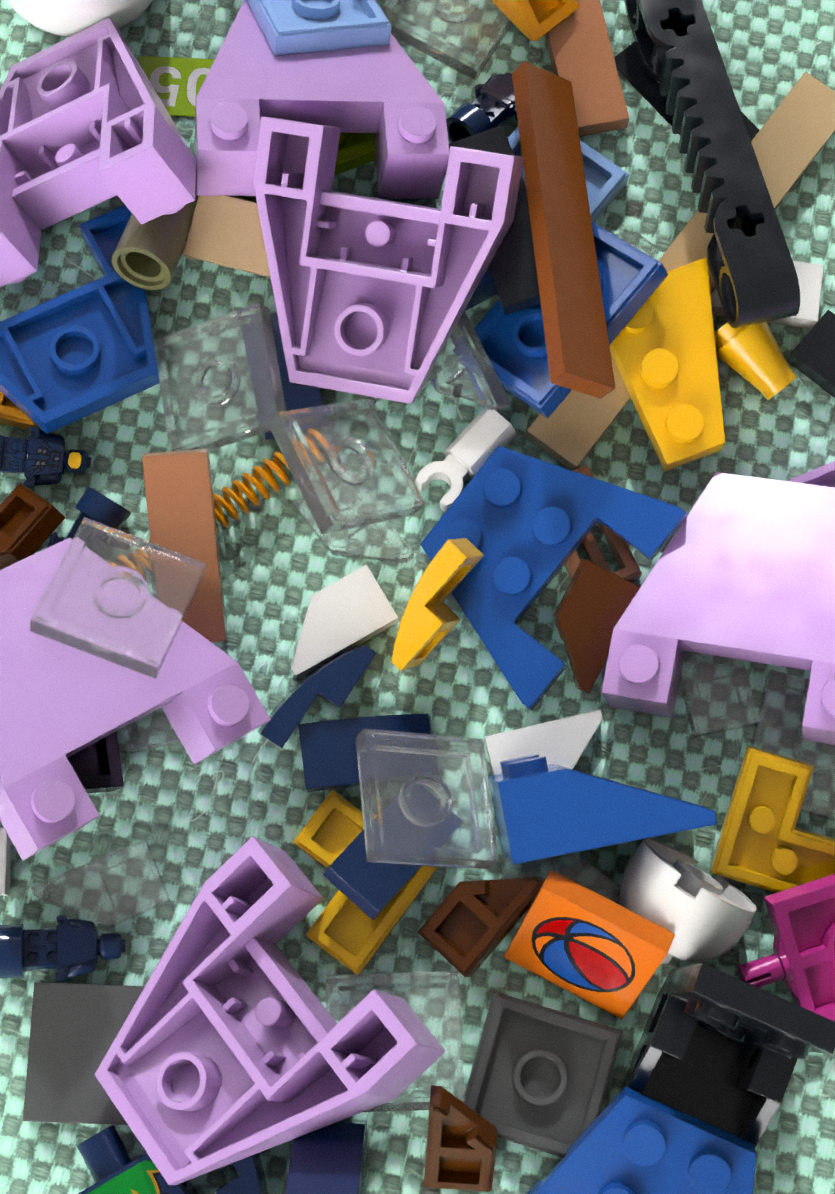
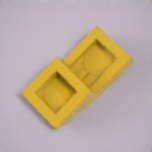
(426, 616)

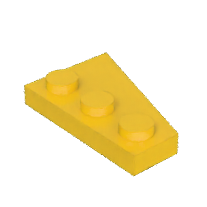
(673, 367)

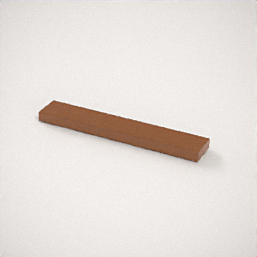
(562, 233)

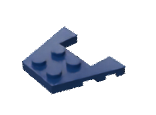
(82, 345)
(527, 526)
(651, 1150)

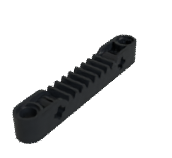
(748, 245)

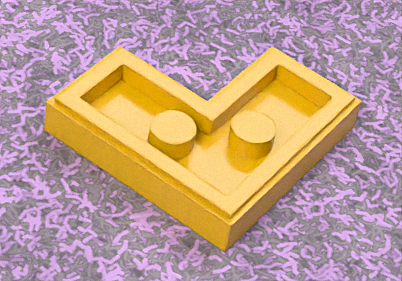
(759, 829)
(342, 925)

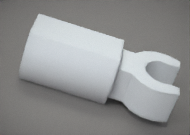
(467, 454)

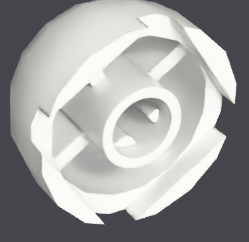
(676, 895)

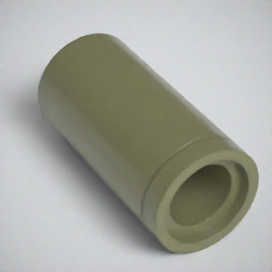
(152, 250)

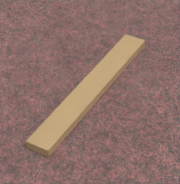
(784, 152)

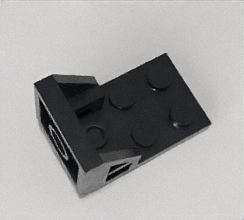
(723, 1049)

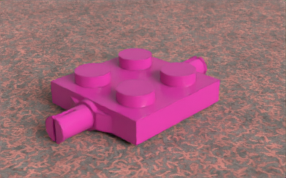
(801, 945)

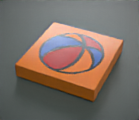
(588, 944)

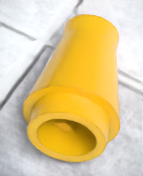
(755, 357)

